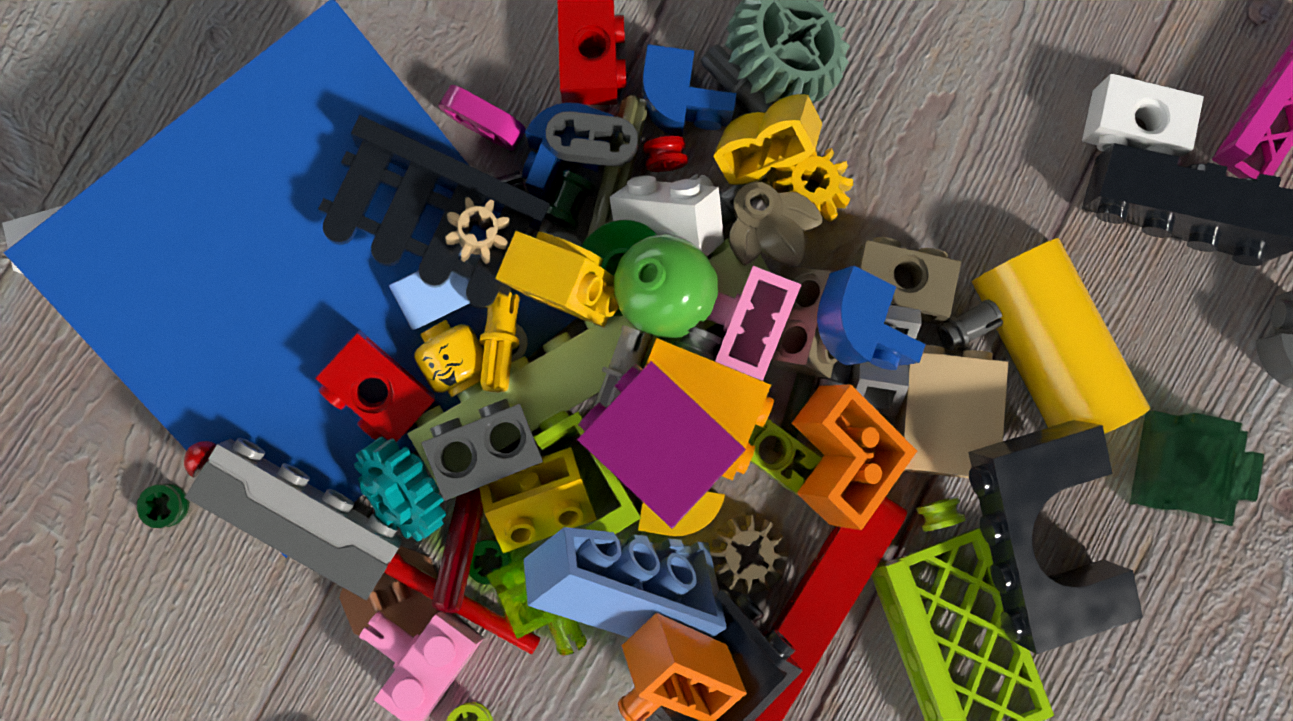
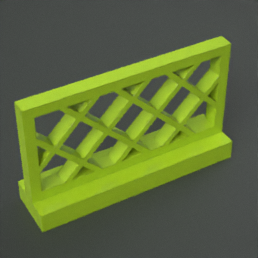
(919, 645)

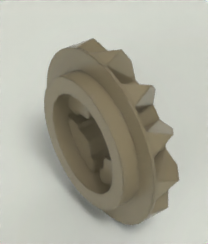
(726, 560)

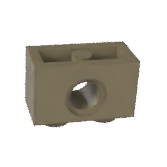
(931, 270)

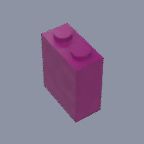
(659, 442)

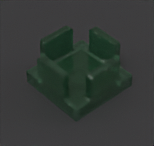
(1195, 467)

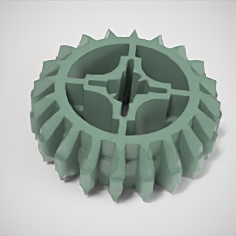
(787, 47)

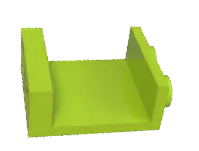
(559, 429)

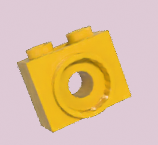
(559, 276)

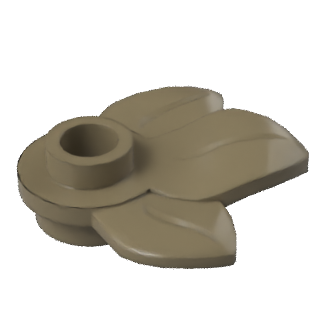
(774, 230)

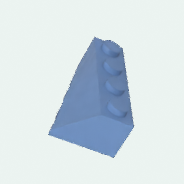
(624, 581)

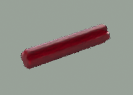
(458, 552)

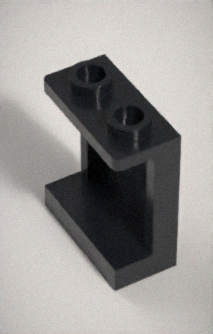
(759, 656)

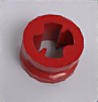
(665, 154)

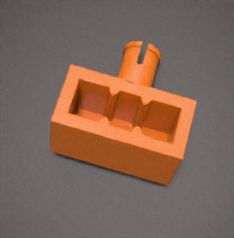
(678, 671)

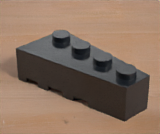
(1192, 203)

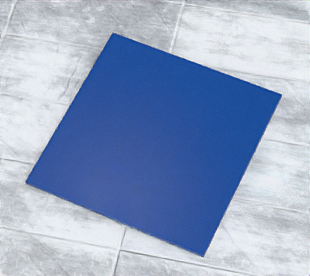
(212, 269)

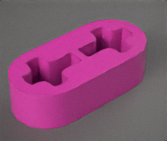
(482, 117)

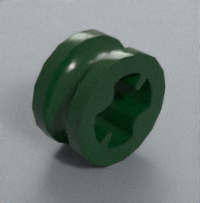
(177, 504)
(481, 549)

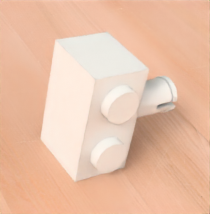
(679, 208)

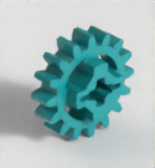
(400, 489)

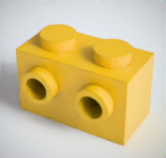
(539, 503)

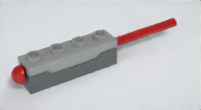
(313, 525)

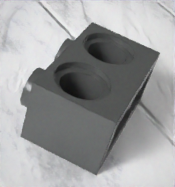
(486, 462)

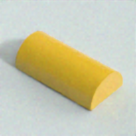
(1061, 340)

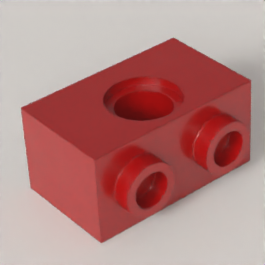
(583, 26)
(365, 359)

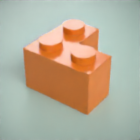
(859, 459)

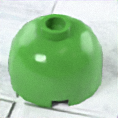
(665, 286)

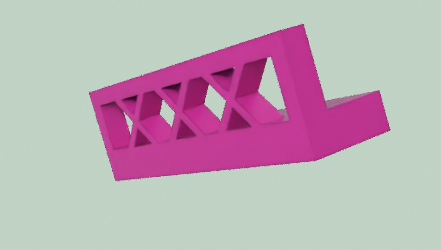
(1255, 124)

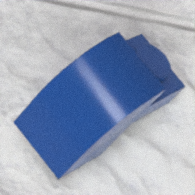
(673, 100)
(542, 166)
(853, 322)

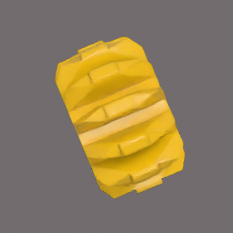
(831, 185)

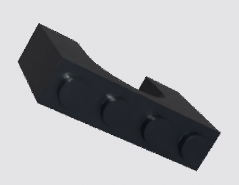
(1012, 488)

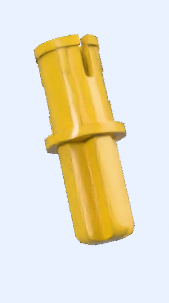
(499, 342)

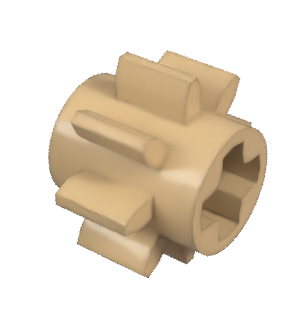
(485, 219)

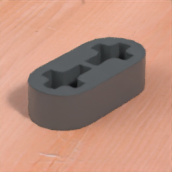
(591, 127)

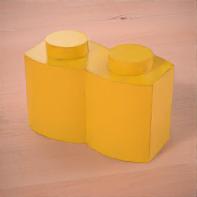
(768, 139)

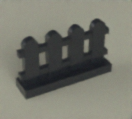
(415, 191)

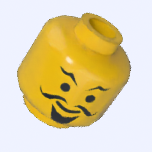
(450, 358)

